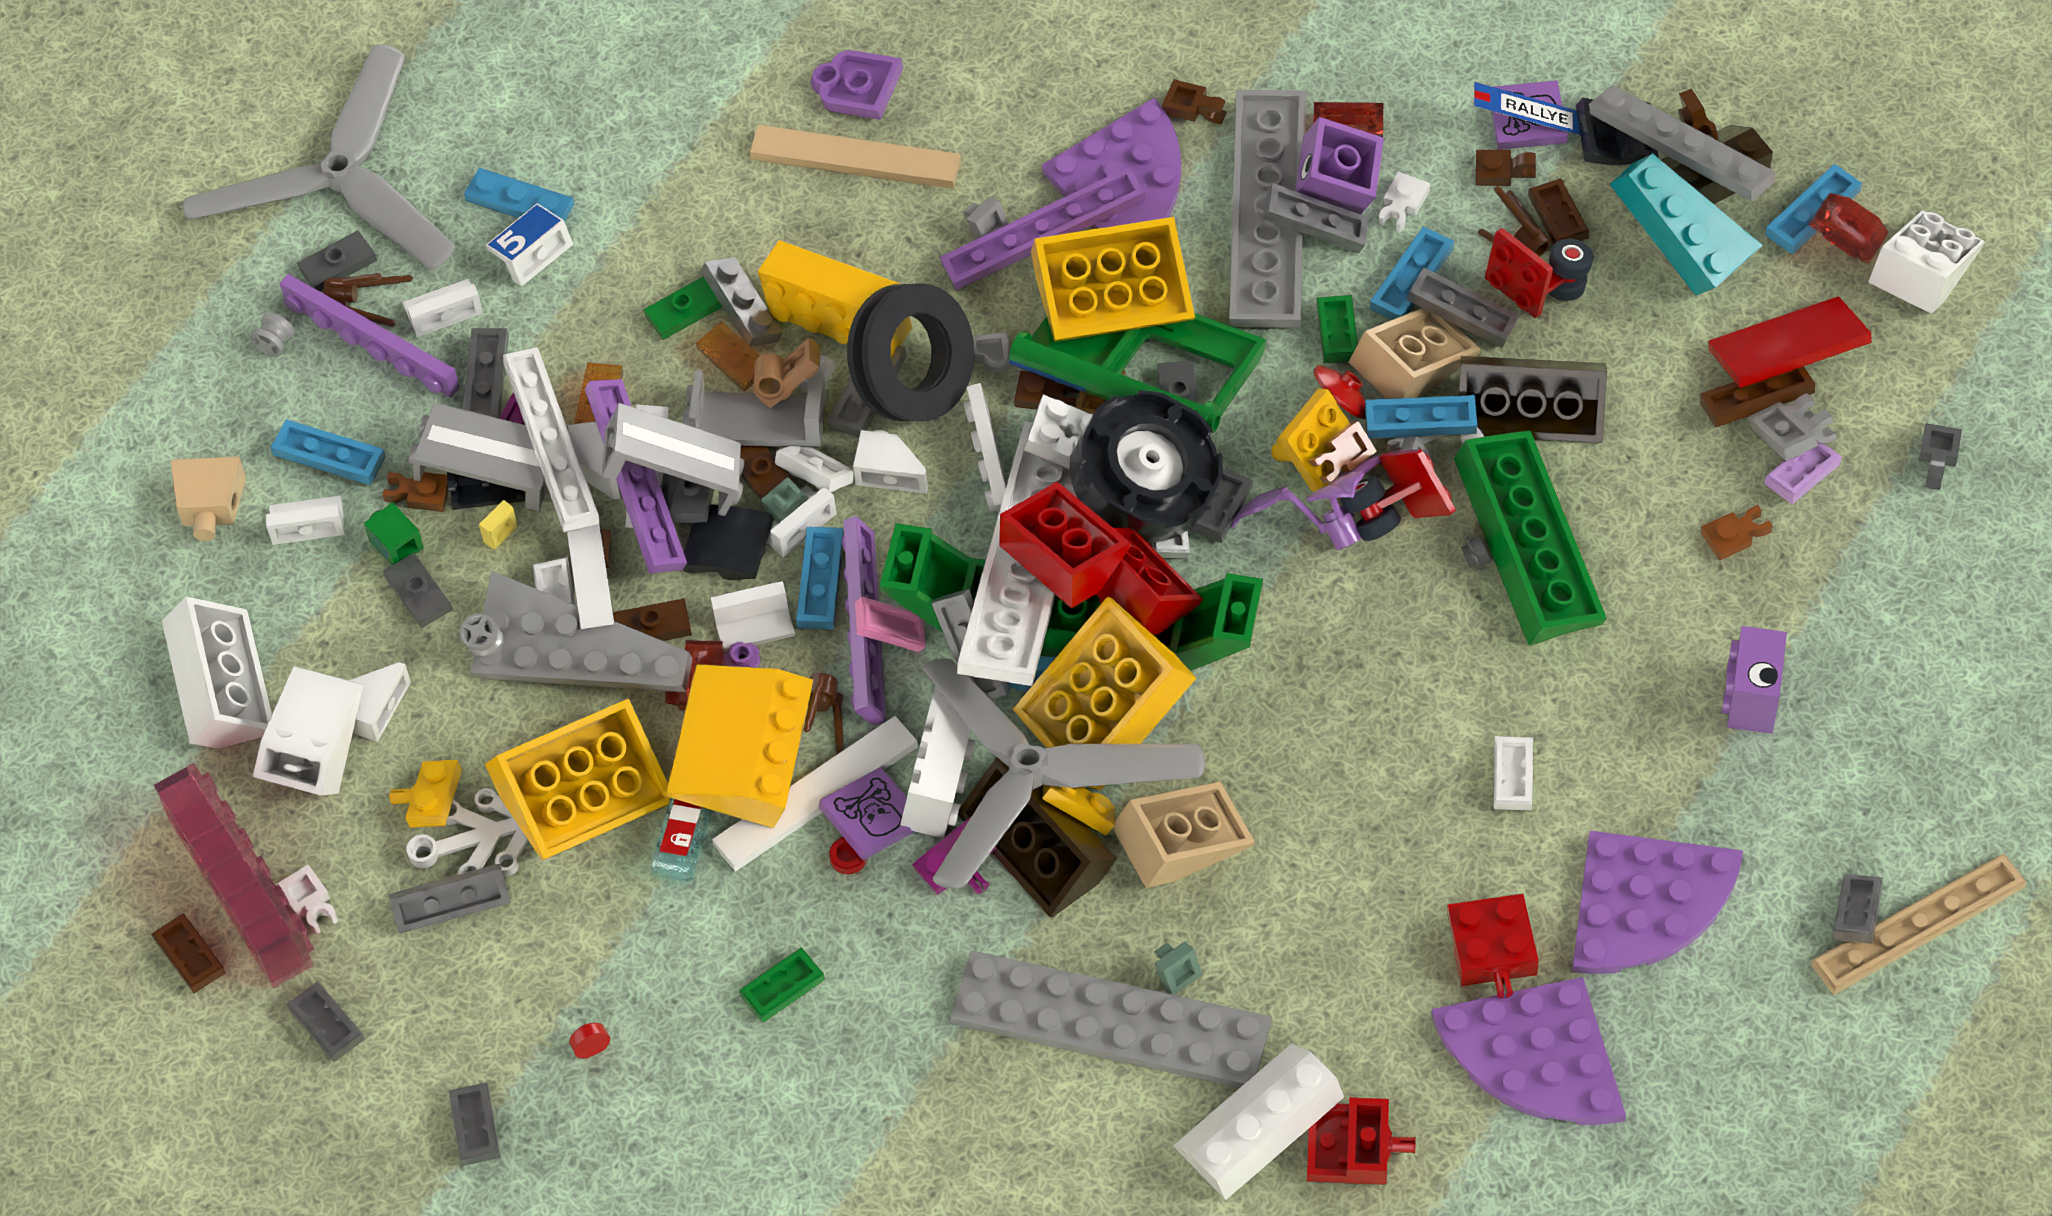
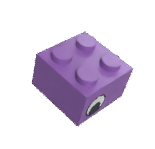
(1339, 165)
(1754, 679)

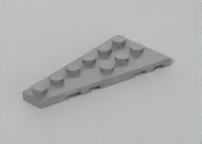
(550, 647)

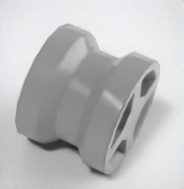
(272, 334)
(481, 626)

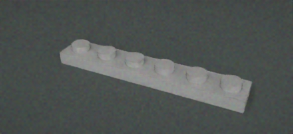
(1682, 143)

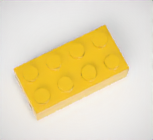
(819, 292)

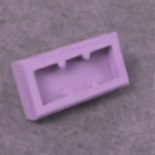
(1802, 473)

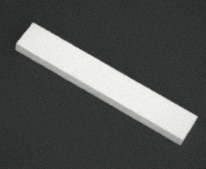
(550, 439)
(876, 749)

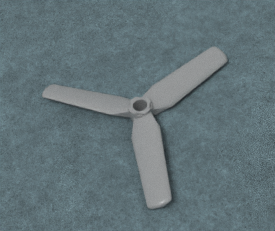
(363, 190)
(1033, 766)

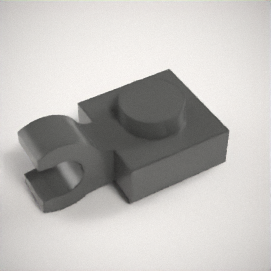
(1940, 448)

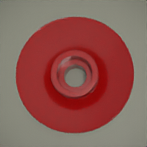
(1343, 389)

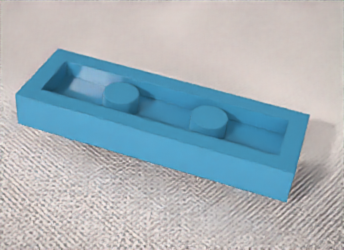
(514, 196)
(1791, 227)
(1427, 251)
(1421, 416)
(328, 452)
(820, 578)

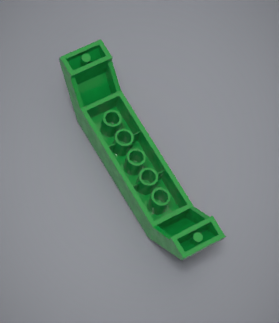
(927, 567)

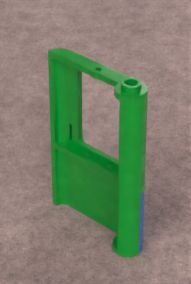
(1097, 361)

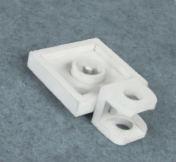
(1048, 429)

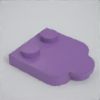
(857, 83)

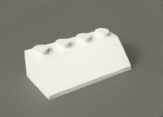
(216, 673)
(1260, 1119)

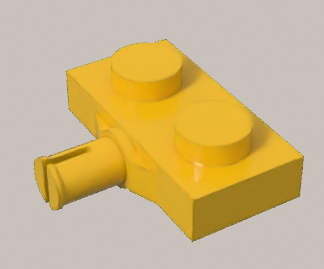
(431, 794)
(1083, 805)

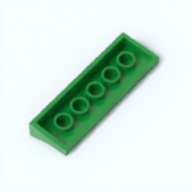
(1528, 536)

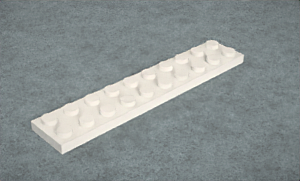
(1011, 603)

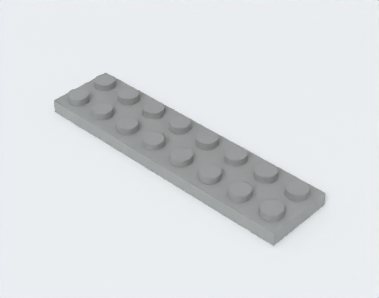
(1263, 253)
(1110, 1020)

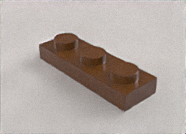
(1733, 403)

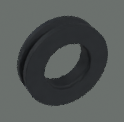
(871, 352)

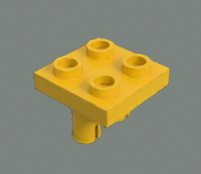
(1307, 436)

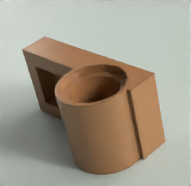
(778, 377)

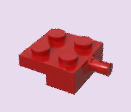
(1493, 941)
(1354, 1143)

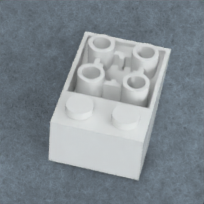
(1925, 260)
(309, 733)

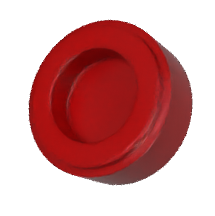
(844, 858)
(589, 1040)

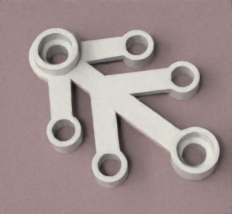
(485, 834)

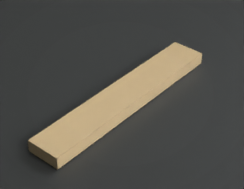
(855, 156)
(1920, 923)

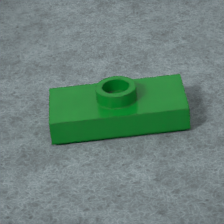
(682, 308)
(1336, 328)
(782, 985)

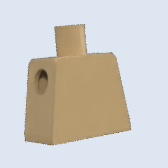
(207, 492)

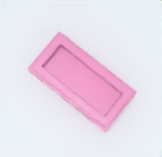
(889, 624)

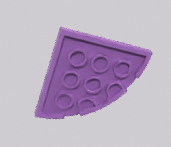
(1137, 140)
(1647, 899)
(1536, 1052)

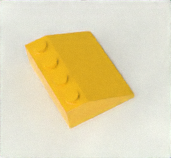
(1112, 279)
(1105, 684)
(740, 741)
(580, 780)

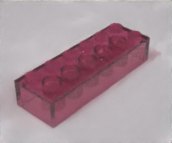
(236, 874)

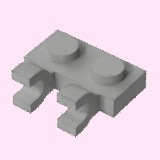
(1790, 429)

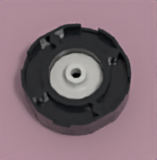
(1146, 465)

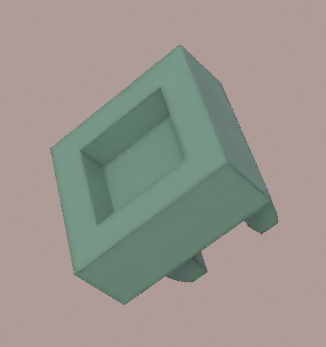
(783, 500)
(1177, 966)

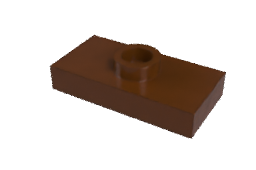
(1558, 211)
(760, 470)
(660, 620)
(188, 953)

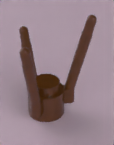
(1529, 233)
(346, 291)
(822, 697)

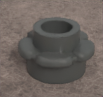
(1475, 552)

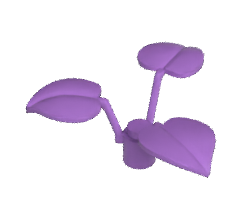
(1338, 522)

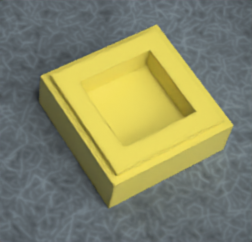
(498, 525)

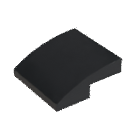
(1606, 143)
(728, 543)

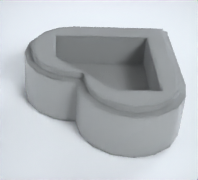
(992, 351)

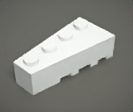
(938, 770)

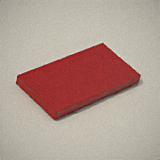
(1789, 341)

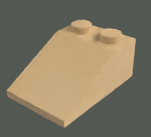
(1411, 354)
(1180, 832)

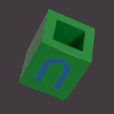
(393, 534)

